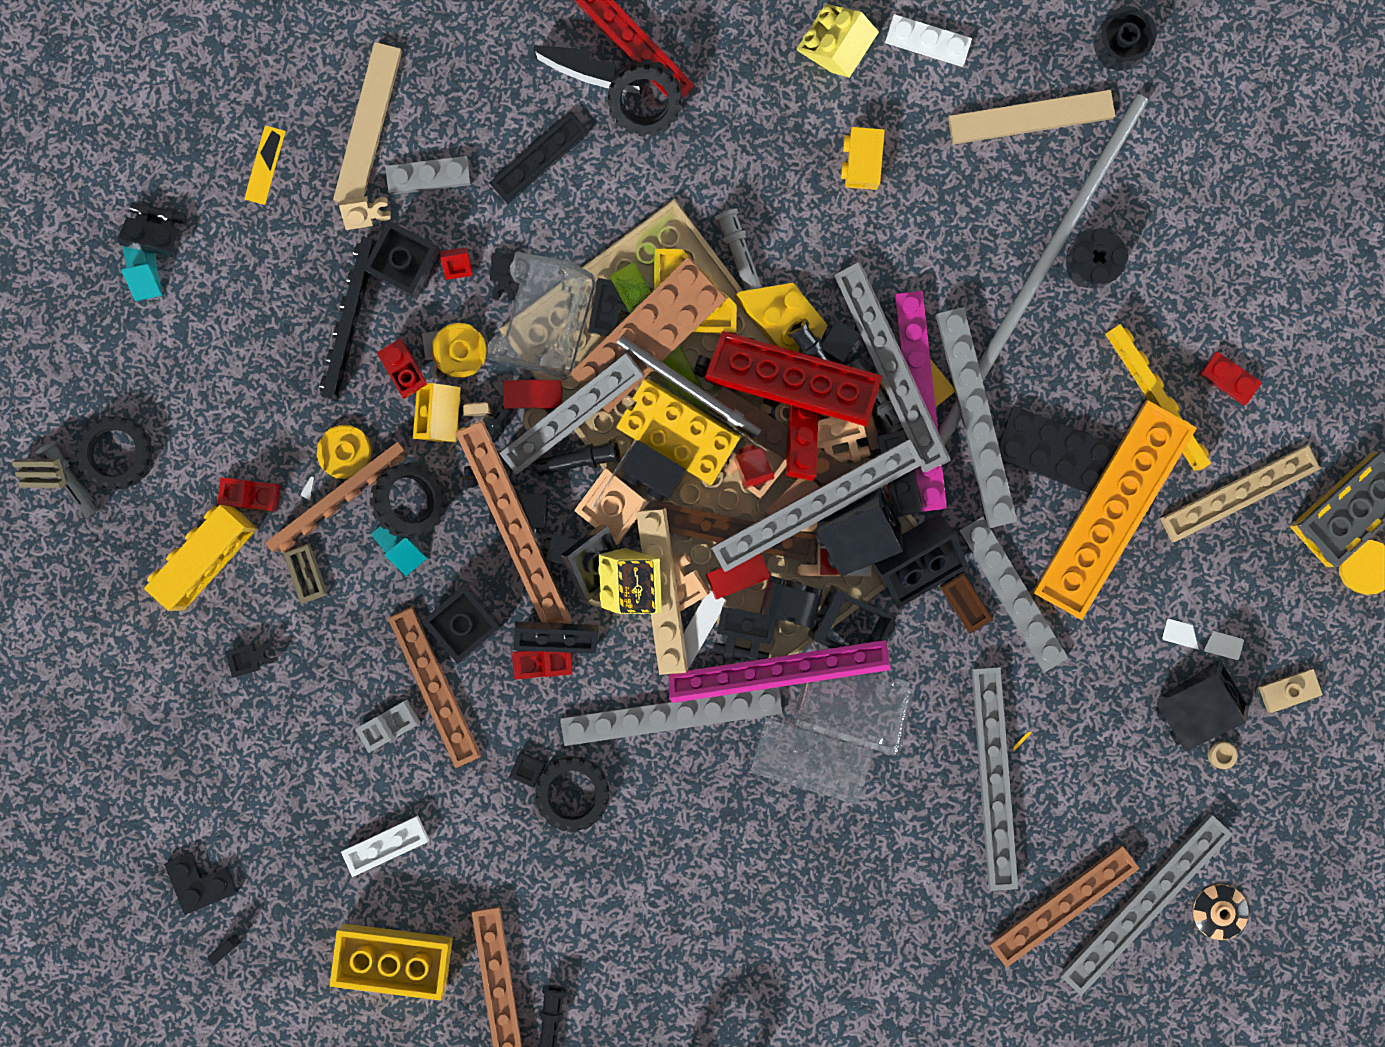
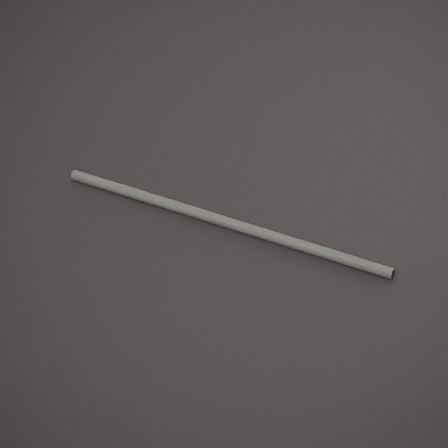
(1050, 253)

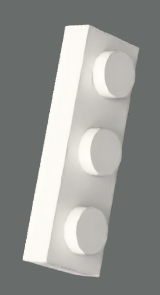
(928, 40)
(385, 846)

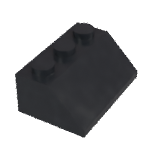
(928, 559)

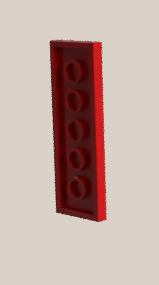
(794, 378)

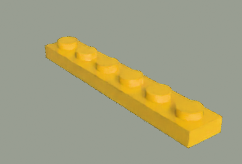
(1152, 388)

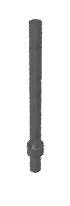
(734, 417)

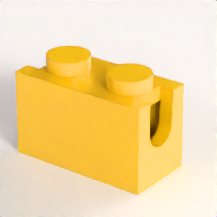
(863, 158)
(436, 413)

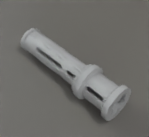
(735, 238)

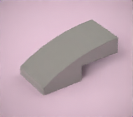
(388, 726)

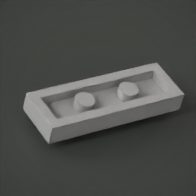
(428, 175)

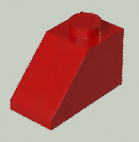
(753, 466)

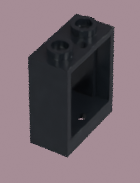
(830, 610)

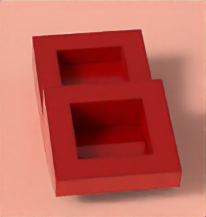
(532, 394)
(248, 494)
(738, 578)
(540, 664)

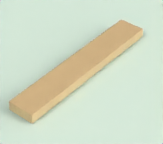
(1031, 117)
(368, 122)
(1240, 493)

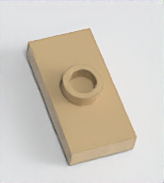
(1290, 690)

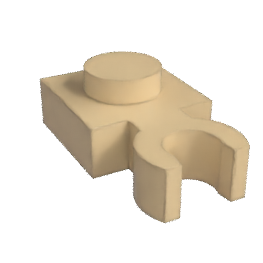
(360, 214)

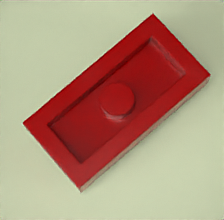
(1230, 378)

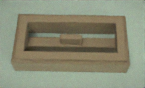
(23, 463)
(315, 569)

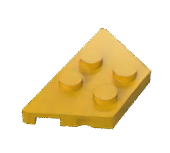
(777, 309)

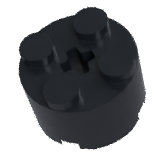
(1119, 26)
(1110, 251)
(791, 601)

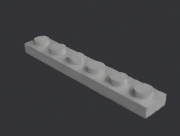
(572, 413)
(1013, 594)

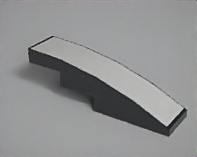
(578, 65)

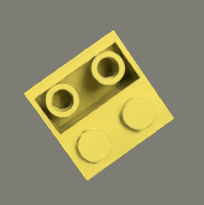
(838, 39)

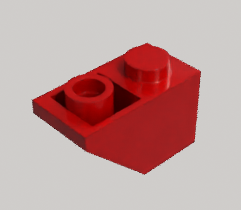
(402, 368)

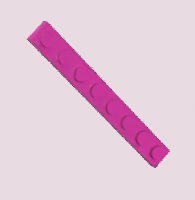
(916, 353)
(779, 671)

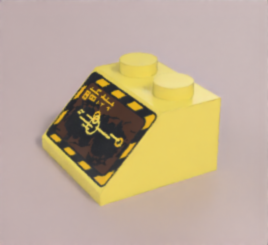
(630, 582)

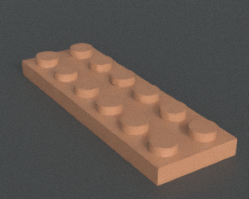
(657, 324)

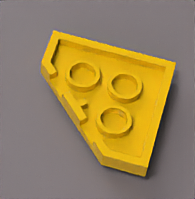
(721, 319)

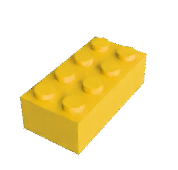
(200, 557)
(391, 961)

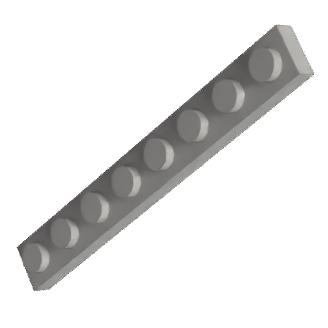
(892, 366)
(976, 417)
(817, 505)
(669, 716)
(994, 778)
(1145, 904)

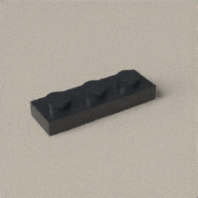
(905, 489)
(555, 637)

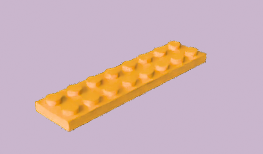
(1114, 509)

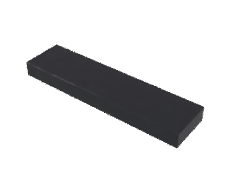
(539, 157)

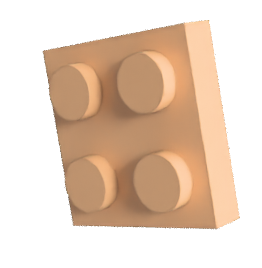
(615, 507)

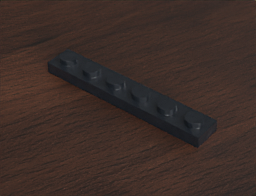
(345, 330)

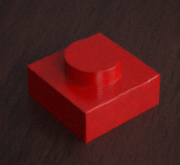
(456, 263)

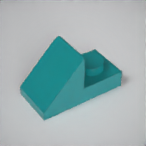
(141, 274)
(399, 550)

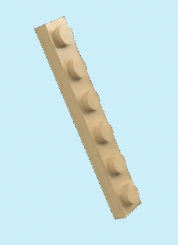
(667, 624)

